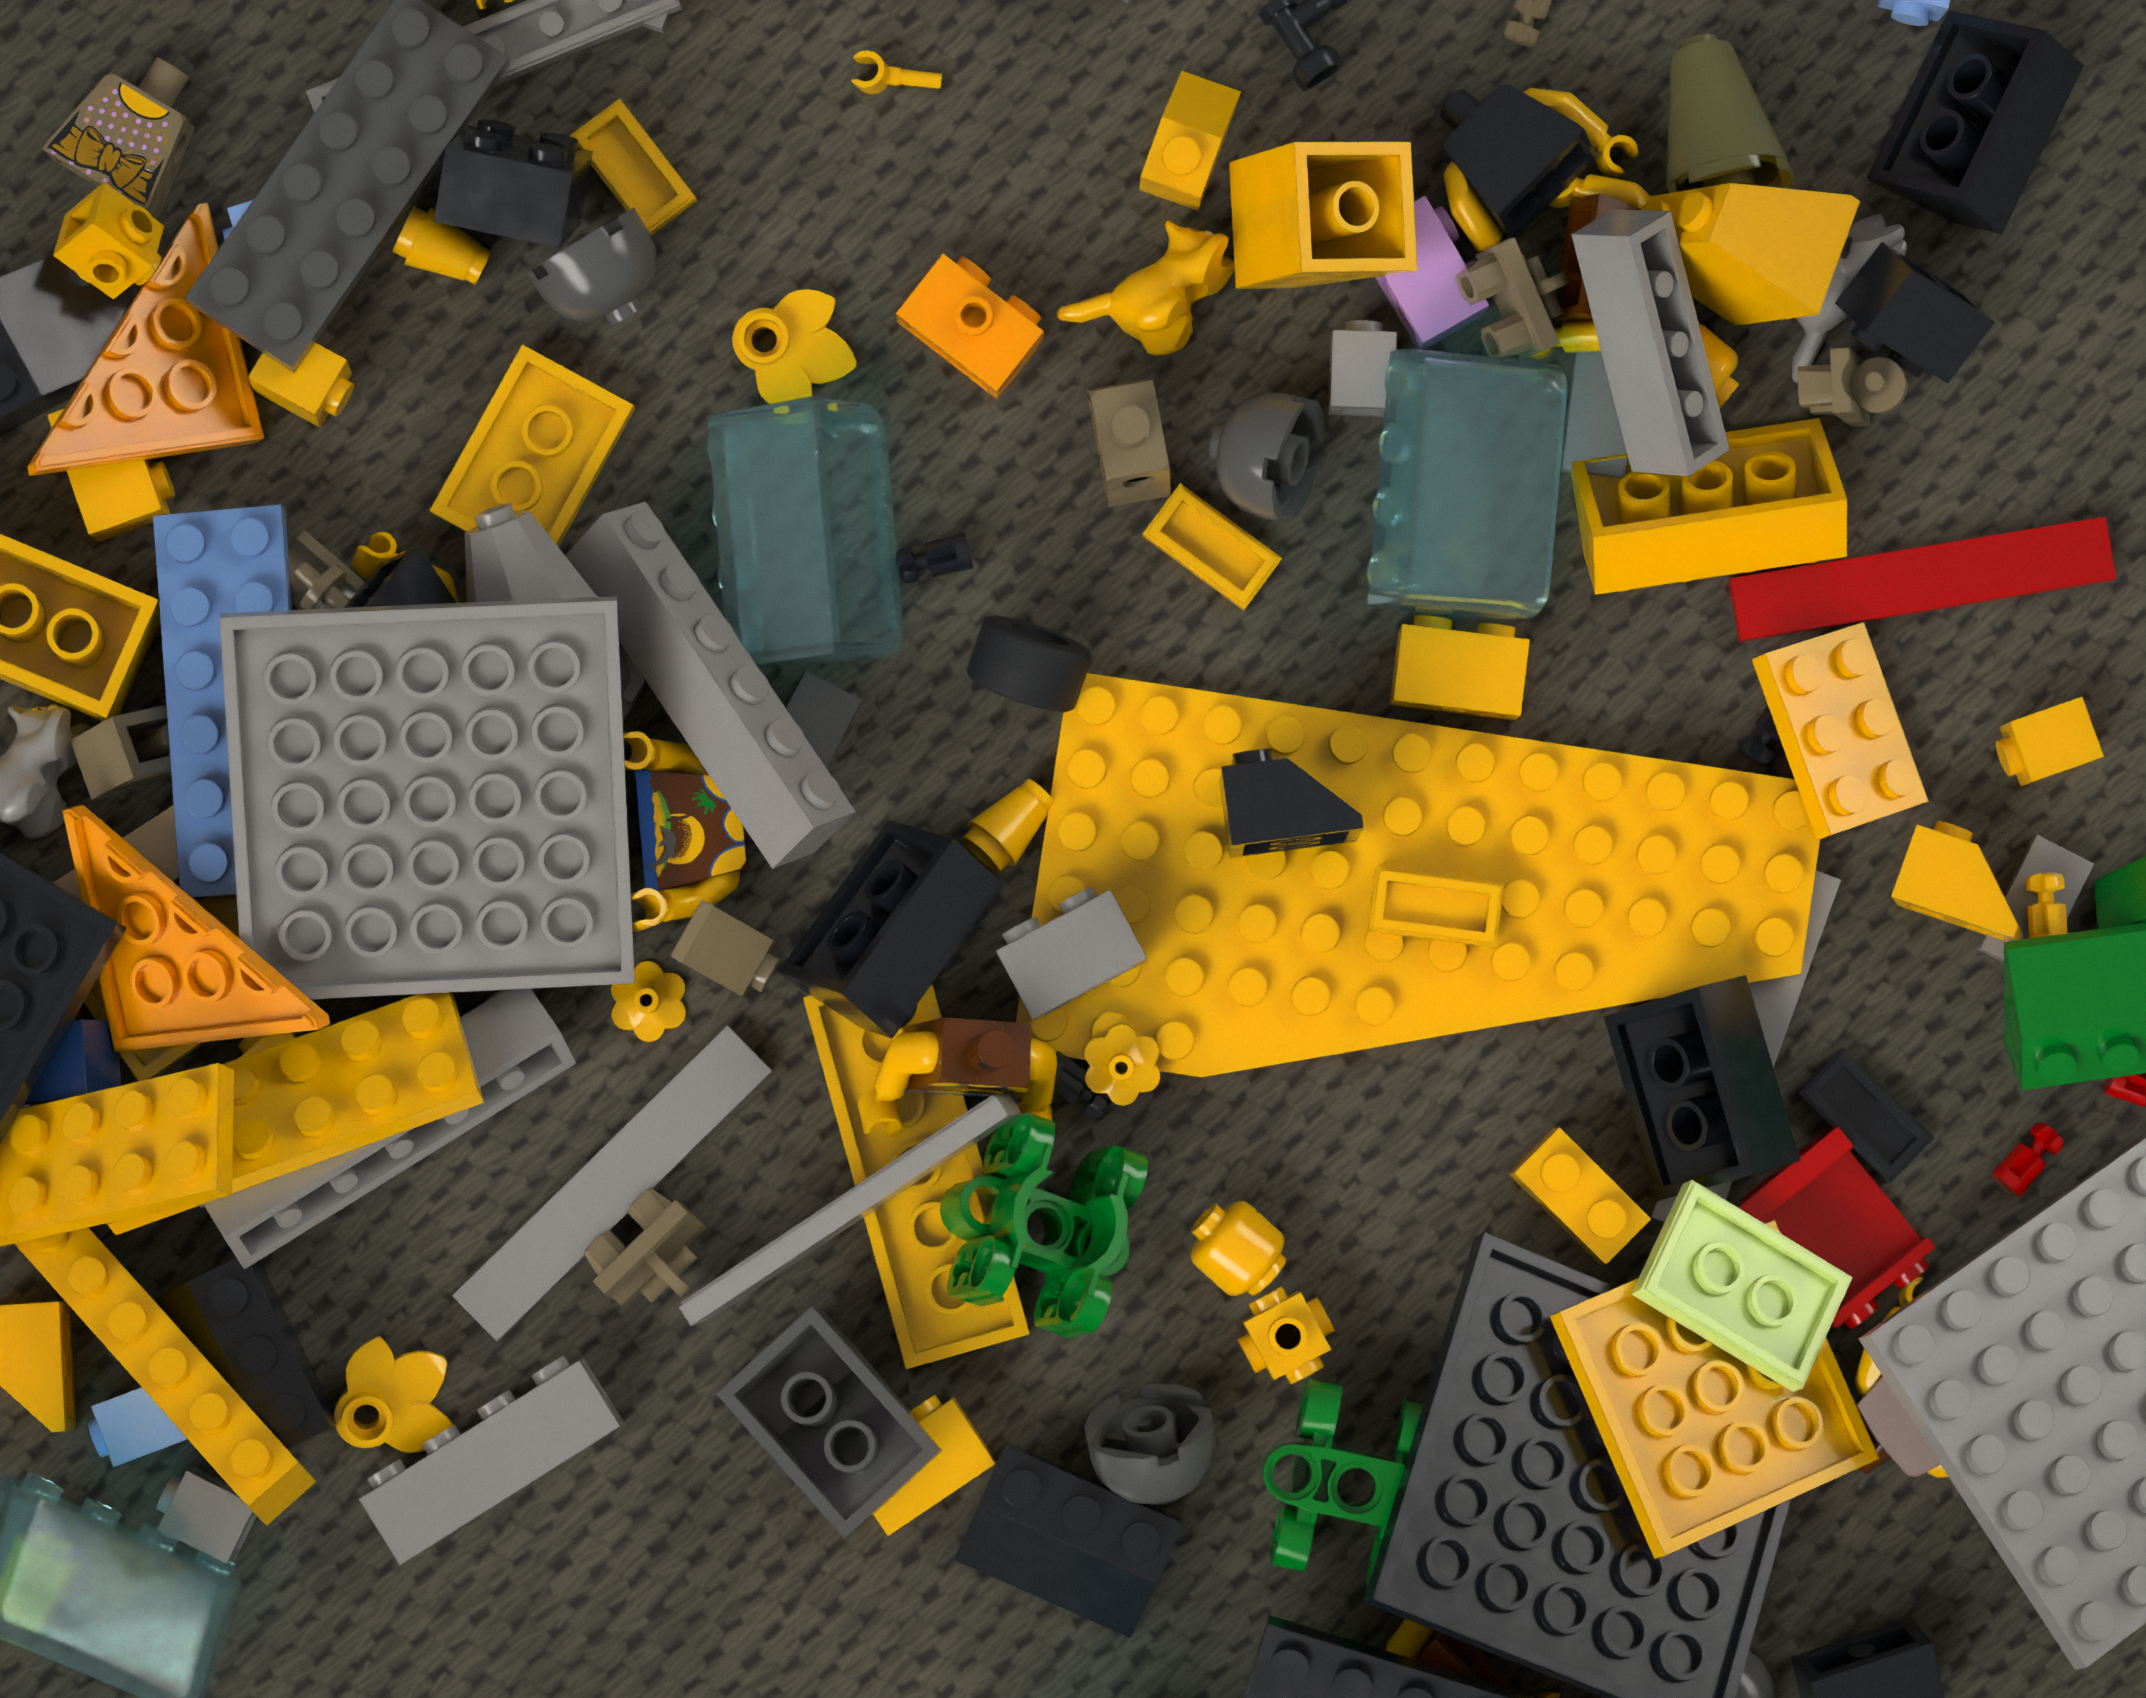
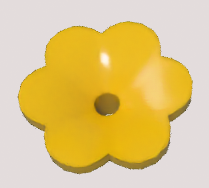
(666, 1006)
(1122, 1046)

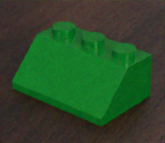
(2076, 1006)

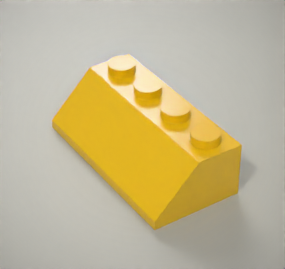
(1747, 511)

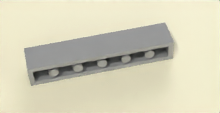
(711, 686)
(512, 1052)

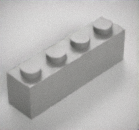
(1650, 341)
(491, 1460)

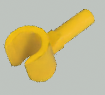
(892, 75)

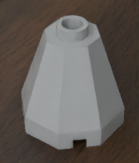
(517, 560)

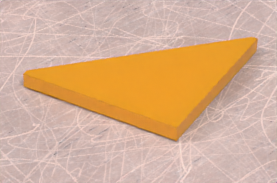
(163, 378)
(176, 966)

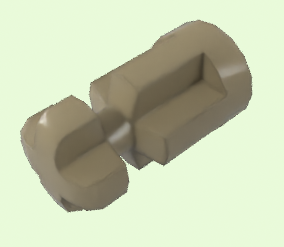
(1522, 31)

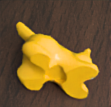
(1158, 298)

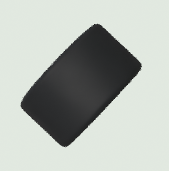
(1029, 663)

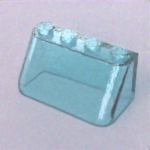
(1467, 485)
(806, 531)
(109, 1595)

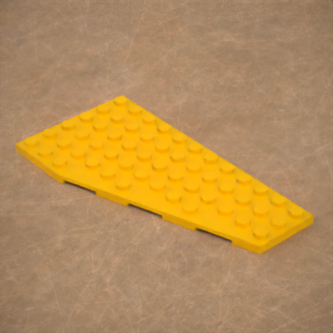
(1611, 864)

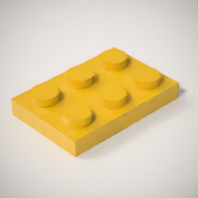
(535, 447)
(1839, 730)

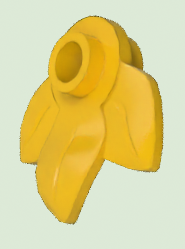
(804, 346)
(398, 1390)

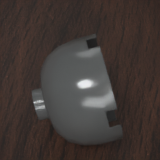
(600, 272)
(1265, 453)
(1152, 1444)

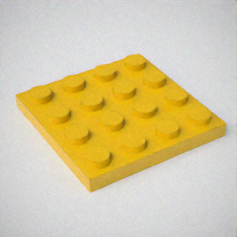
(1698, 1428)

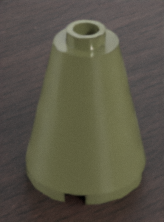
(1718, 122)

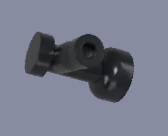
(1290, 21)

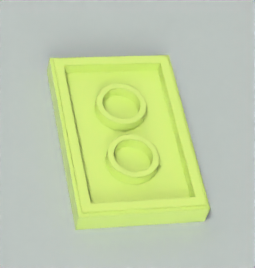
(1742, 1285)

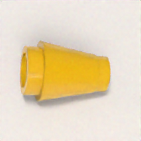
(440, 247)
(1007, 827)

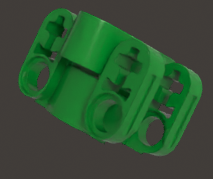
(1075, 1280)
(1326, 1464)

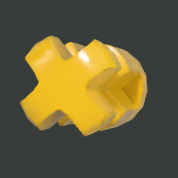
(2046, 916)

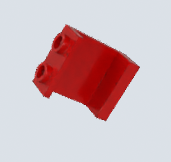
(1844, 1219)

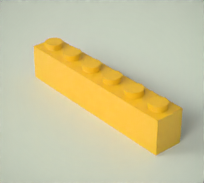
(171, 1370)

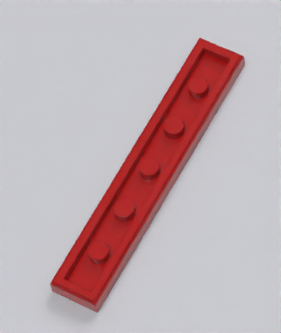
(1921, 579)

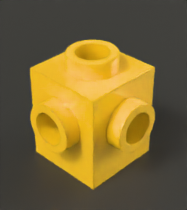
(110, 241)
(1268, 1315)

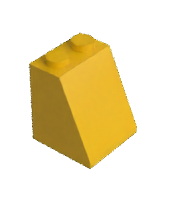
(1322, 214)
(1759, 248)

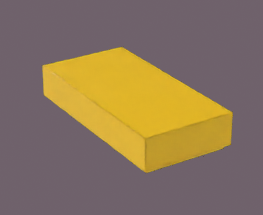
(634, 167)
(1212, 547)
(1435, 907)

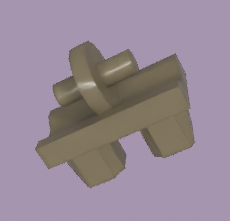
(1522, 297)
(1851, 387)
(319, 576)
(653, 1258)

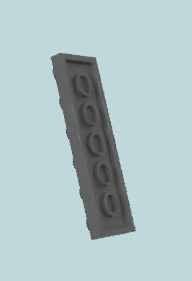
(347, 181)

